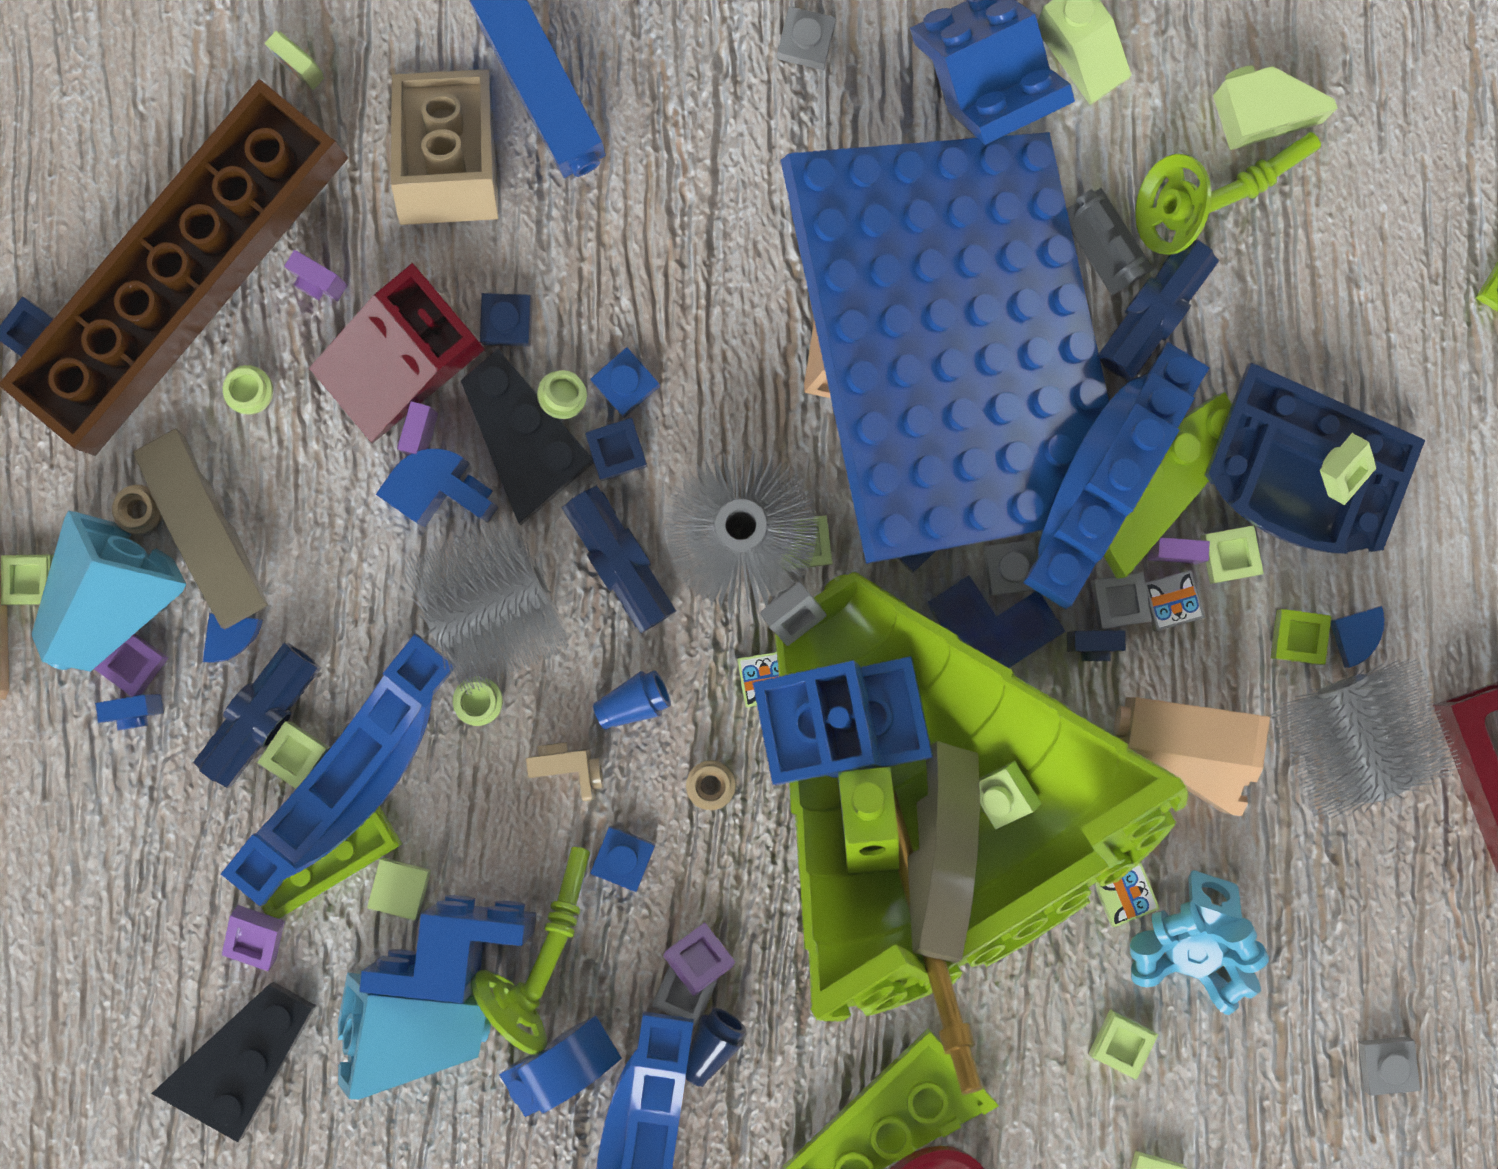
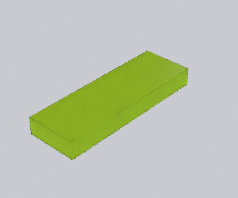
(359, 850)

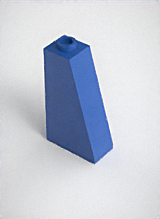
(541, 84)

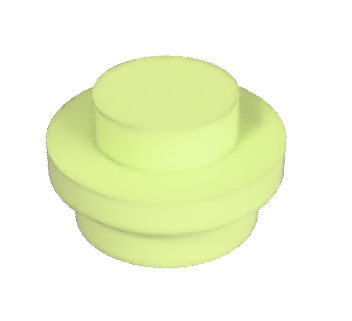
(247, 389)
(562, 394)
(480, 706)

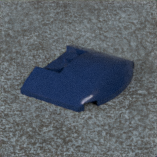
(1273, 460)

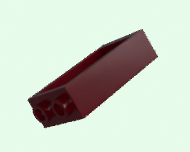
(1479, 770)

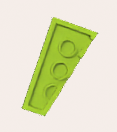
(1172, 486)
(896, 1113)

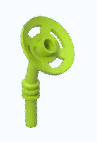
(1186, 207)
(519, 1002)

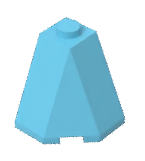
(99, 592)
(402, 1038)

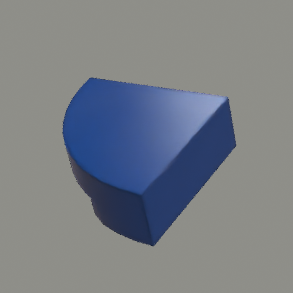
(1358, 635)
(225, 644)

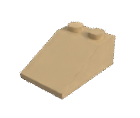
(443, 147)

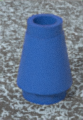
(633, 701)

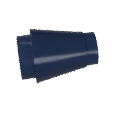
(713, 1044)

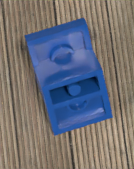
(991, 66)
(842, 719)
(448, 949)

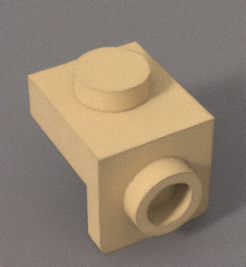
(556, 760)

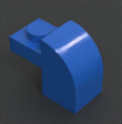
(425, 480)
(562, 1068)

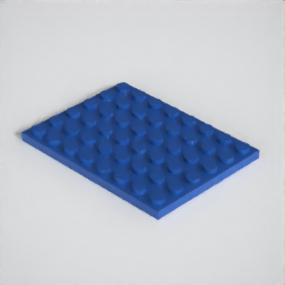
(947, 333)

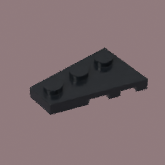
(527, 445)
(239, 1064)

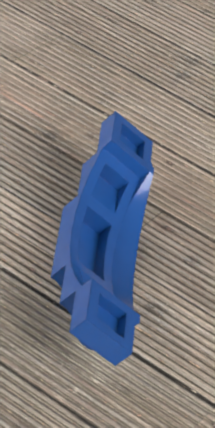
(1112, 472)
(348, 779)
(648, 1098)

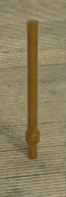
(955, 1035)

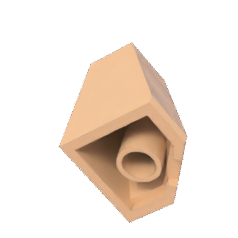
(1204, 746)

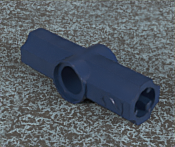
(1157, 310)
(618, 559)
(256, 715)

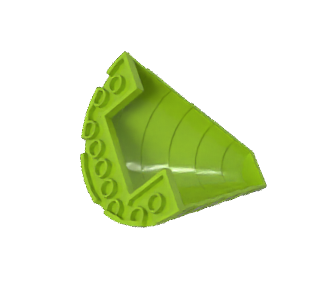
(1094, 822)

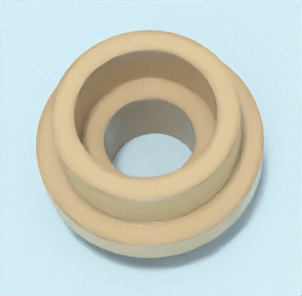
(123, 507)
(710, 801)

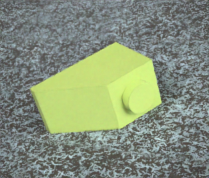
(1085, 45)
(1267, 105)

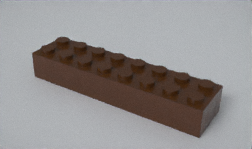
(174, 269)

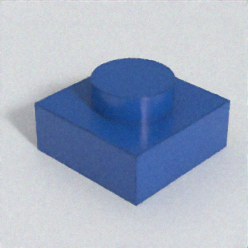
(625, 382)
(130, 711)
(623, 858)

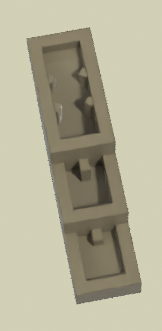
(200, 529)
(947, 855)

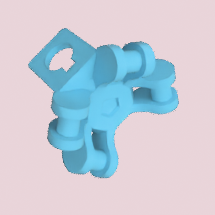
(1202, 942)

